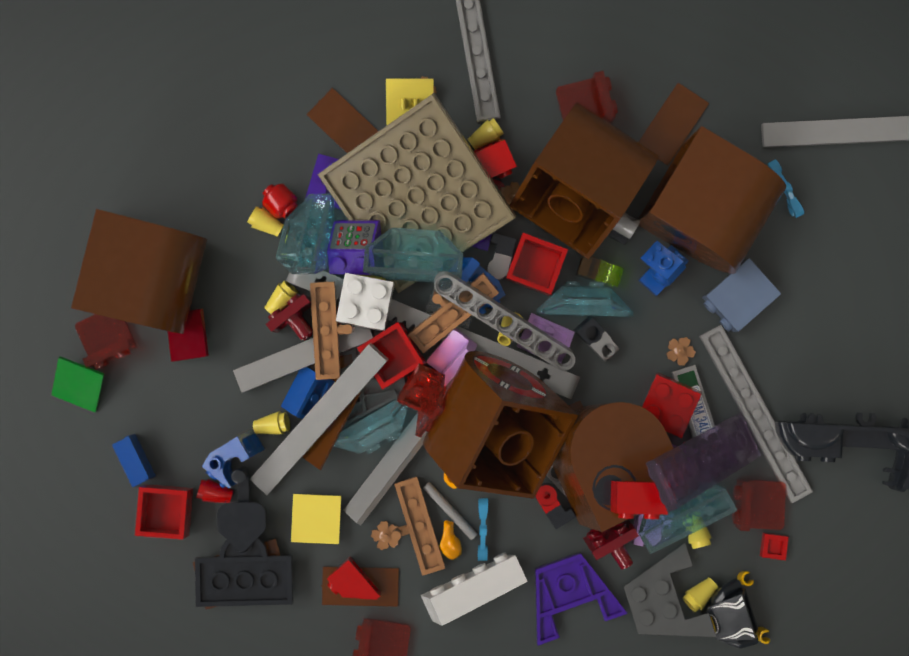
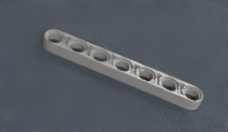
(499, 311)

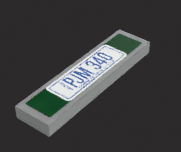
(701, 418)

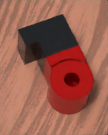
(548, 500)

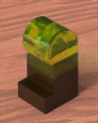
(600, 271)

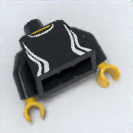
(733, 615)

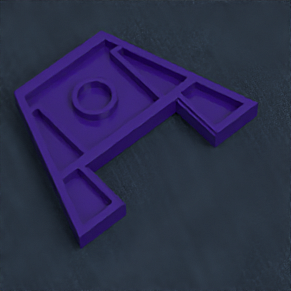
(565, 586)

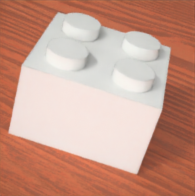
(365, 302)

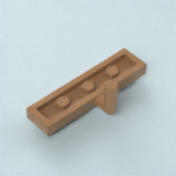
(448, 315)
(326, 330)
(418, 526)

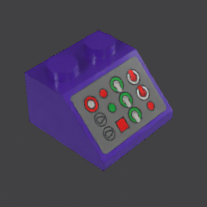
(348, 245)

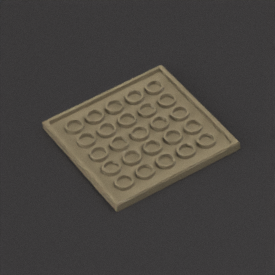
(419, 178)

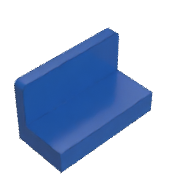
(305, 392)
(133, 460)

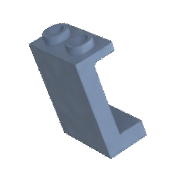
(741, 296)

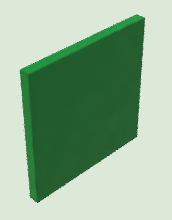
(77, 384)

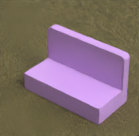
(556, 331)
(450, 354)

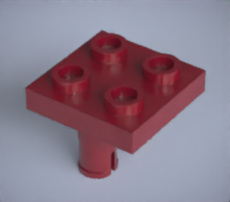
(293, 317)
(612, 542)

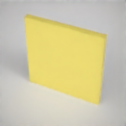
(405, 94)
(316, 518)

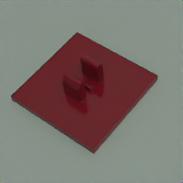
(193, 341)

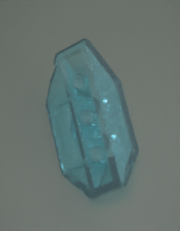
(307, 235)
(412, 255)
(585, 301)
(374, 429)
(687, 519)

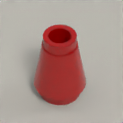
(212, 492)

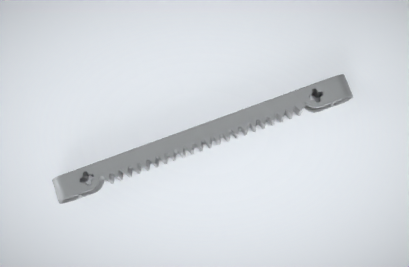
(559, 381)

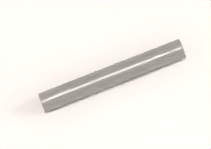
(450, 510)

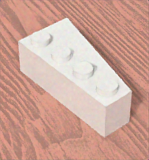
(473, 589)

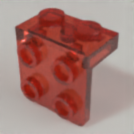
(591, 93)
(104, 340)
(425, 394)
(759, 504)
(382, 638)

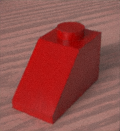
(352, 582)

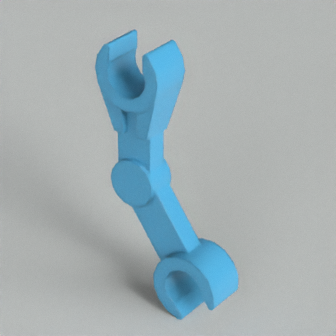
(793, 204)
(482, 510)

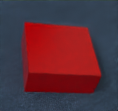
(774, 546)

